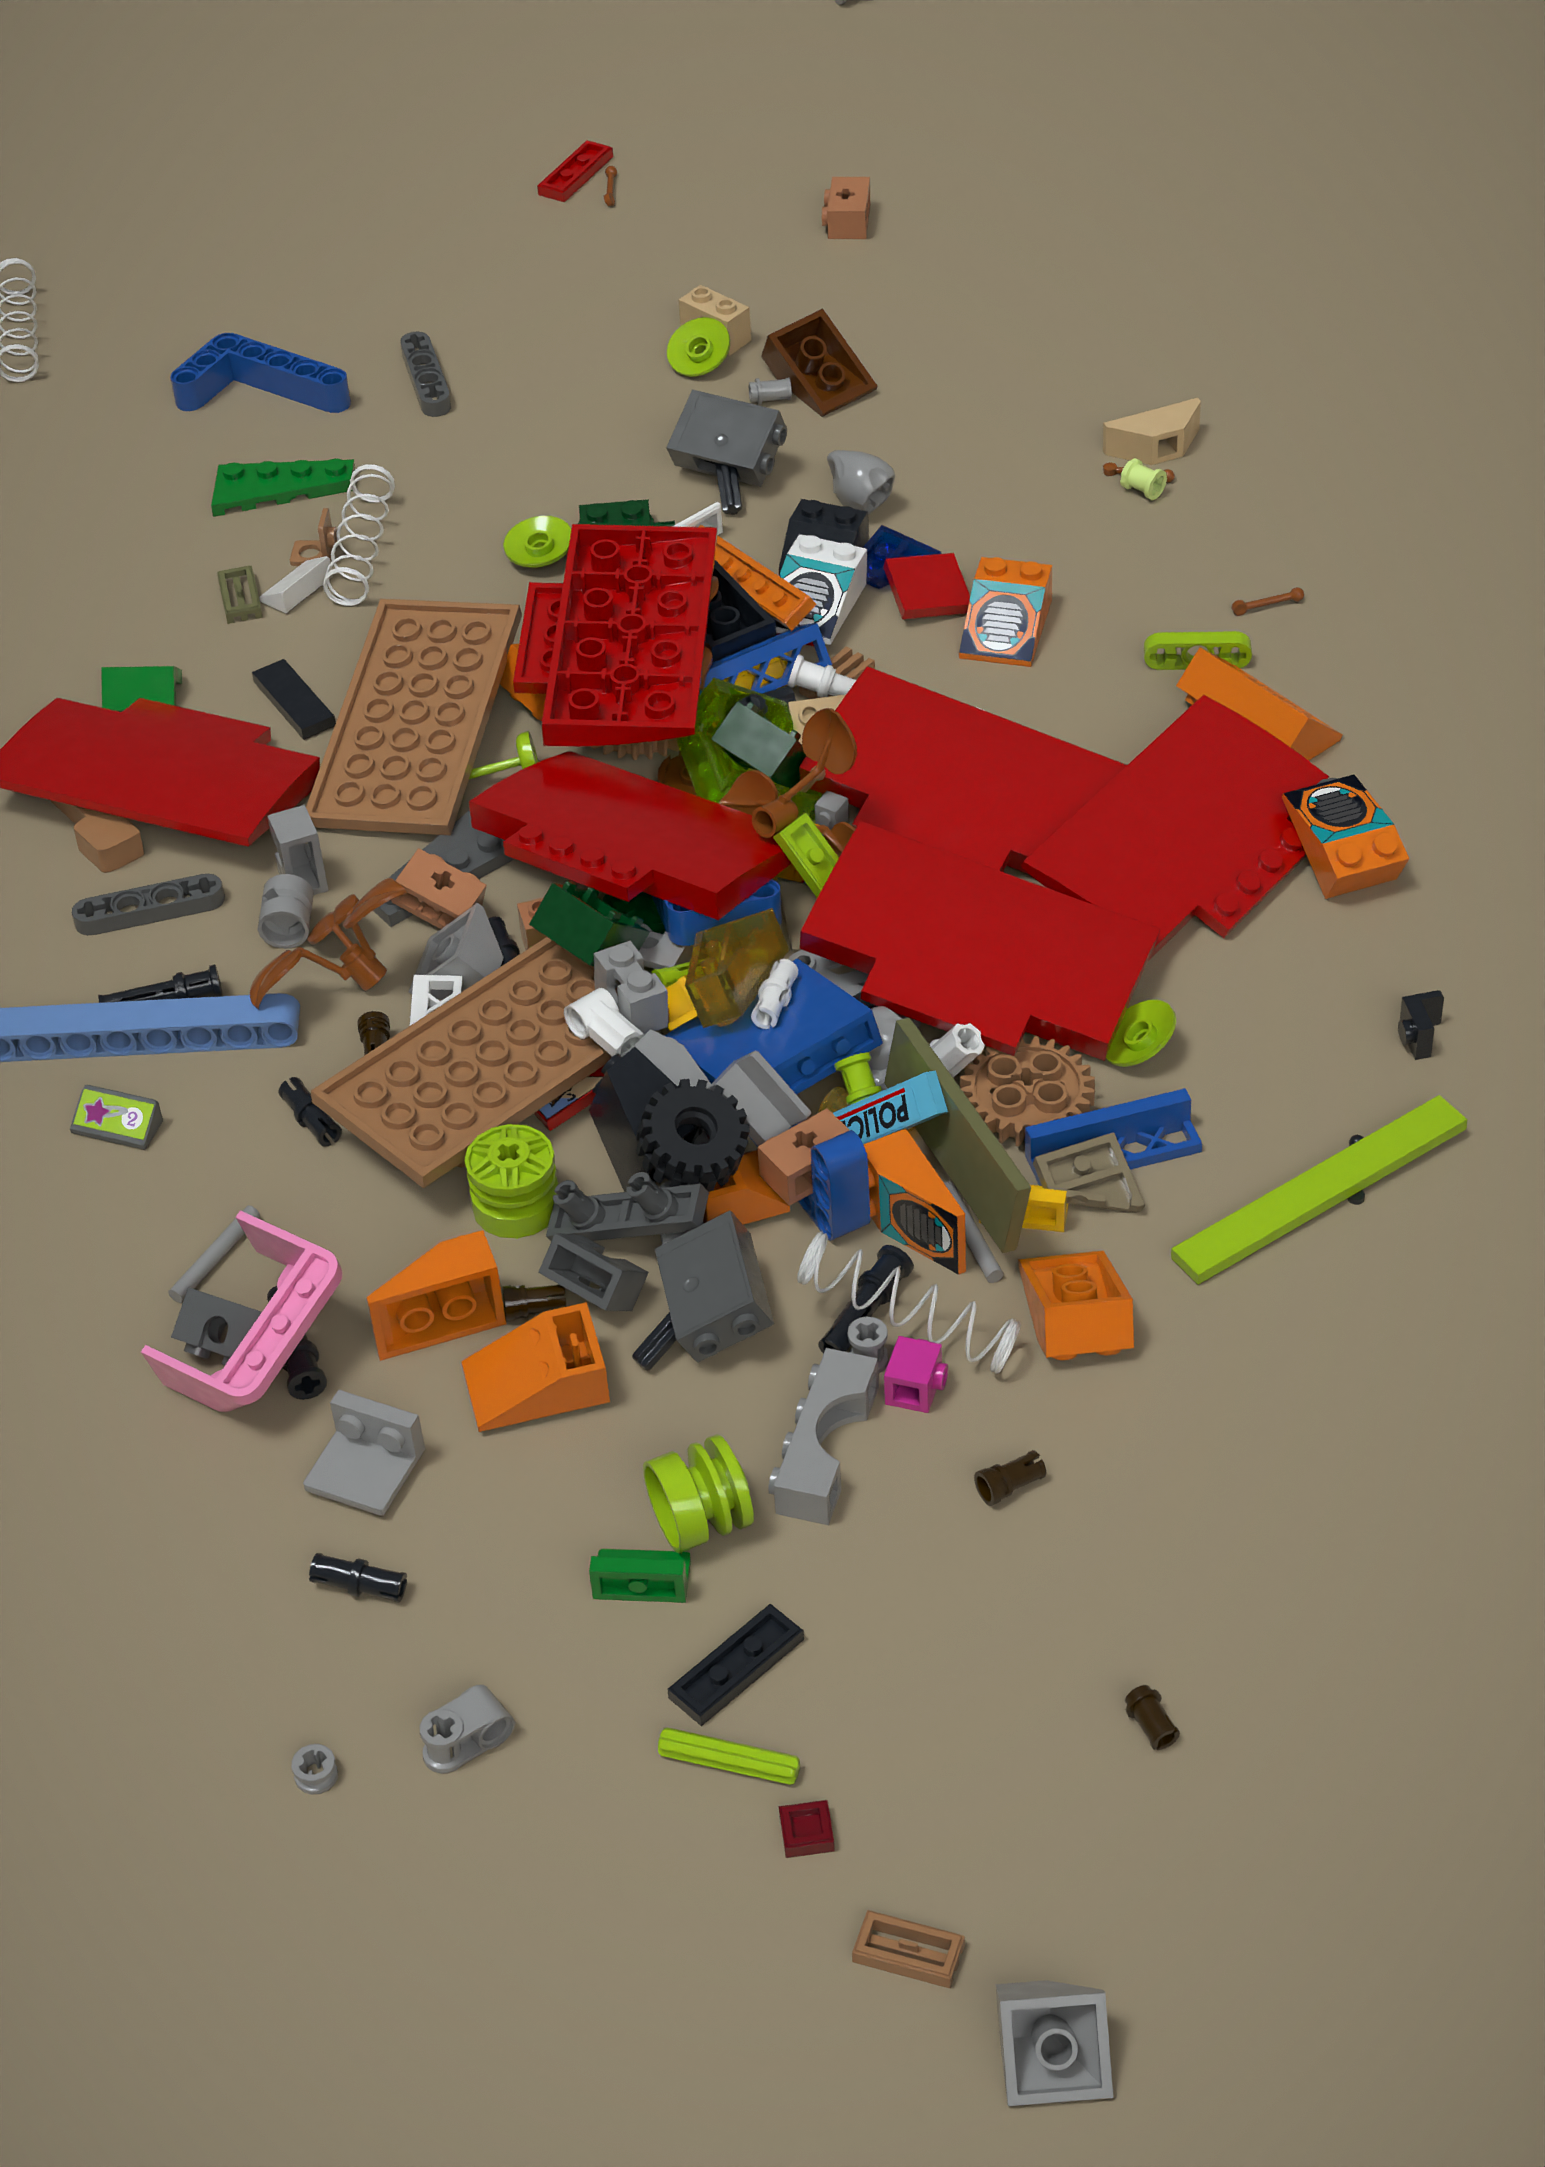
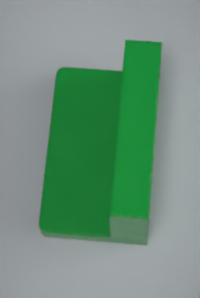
(127, 684)
(640, 1575)

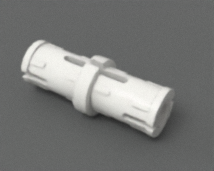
(774, 994)

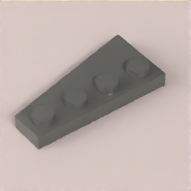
(465, 850)

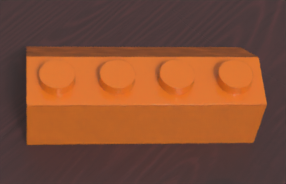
(1256, 702)

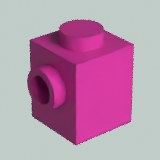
(914, 1374)

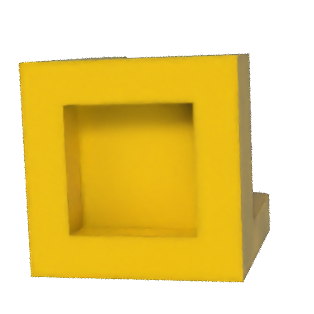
(679, 1004)

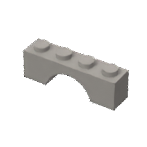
(838, 1395)

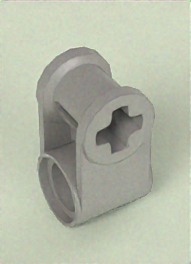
(467, 1725)

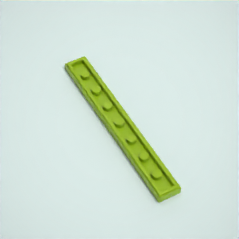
(1318, 1189)

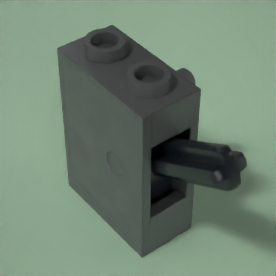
(727, 441)
(710, 1292)

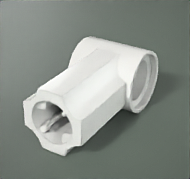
(600, 1019)
(958, 1047)

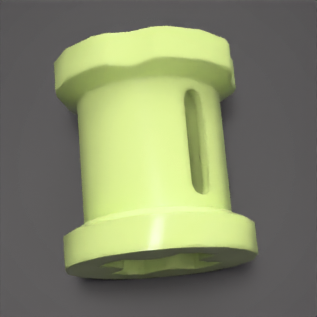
(1143, 479)

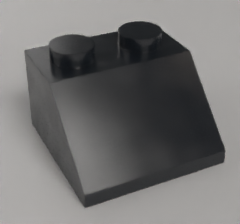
(826, 522)

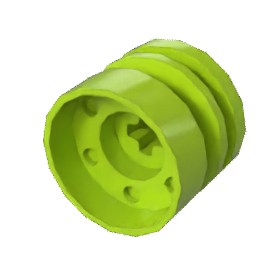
(511, 1180)
(689, 1496)

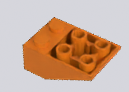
(538, 1370)

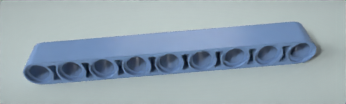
(147, 1027)

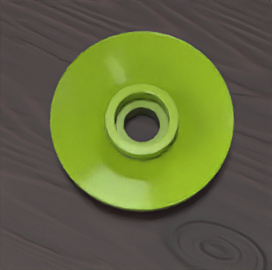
(691, 339)
(537, 541)
(1142, 1033)

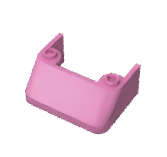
(302, 1293)

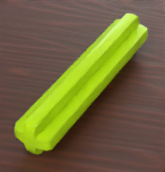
(729, 1756)

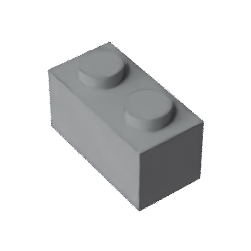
(831, 809)

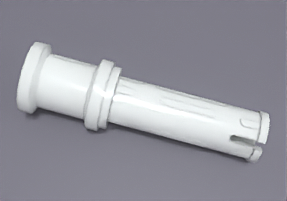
(819, 678)

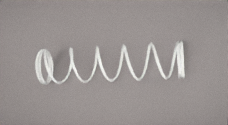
(3, 264)
(367, 497)
(810, 1266)

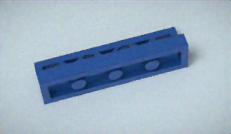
(764, 652)
(1135, 1121)

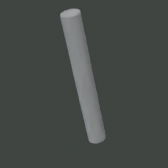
(976, 1241)
(210, 1257)

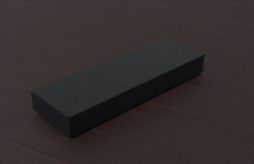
(294, 699)
(735, 1664)

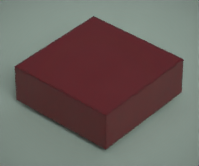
(806, 1829)

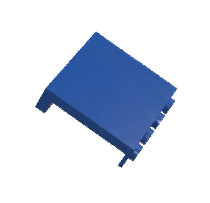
(808, 1039)

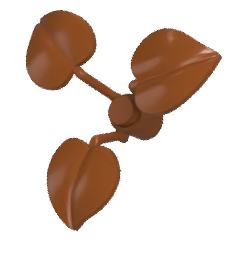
(824, 740)
(357, 961)

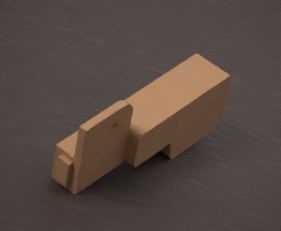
(104, 837)

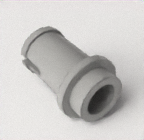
(769, 390)

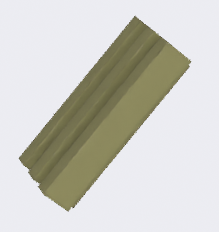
(242, 609)

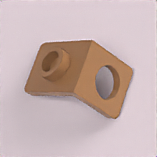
(327, 538)

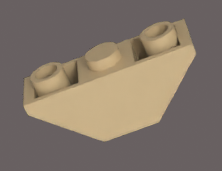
(1153, 434)

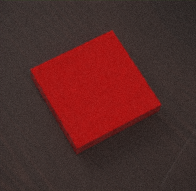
(927, 585)

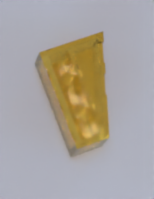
(732, 964)

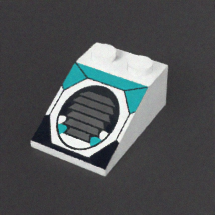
(828, 574)

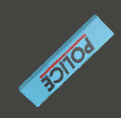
(895, 1108)

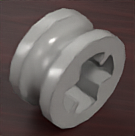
(310, 1782)

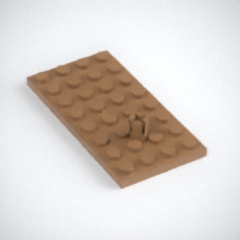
(413, 717)
(469, 1065)

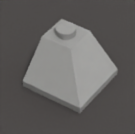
(462, 949)
(1053, 2042)

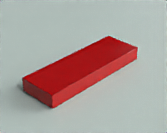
(575, 171)

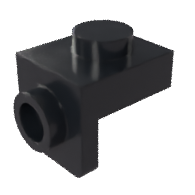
(1417, 1021)

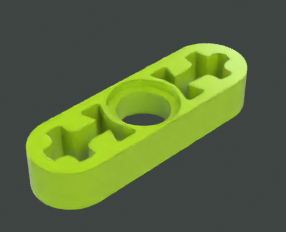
(1185, 640)

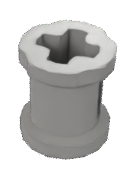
(868, 1339)

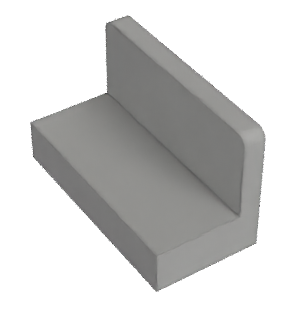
(764, 1096)

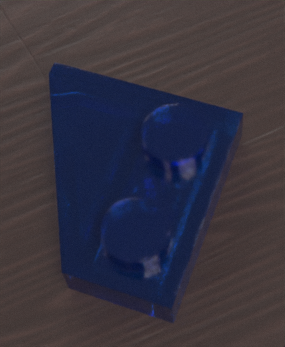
(890, 544)

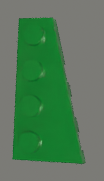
(279, 481)

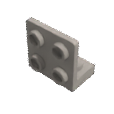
(367, 1454)

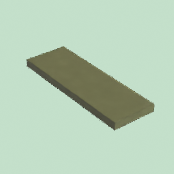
(963, 1142)

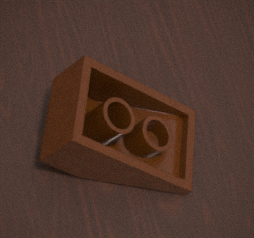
(818, 363)

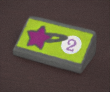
(116, 1117)

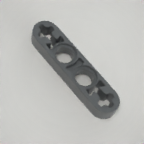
(425, 373)
(148, 904)

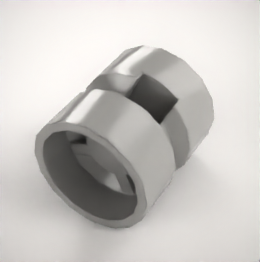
(285, 911)

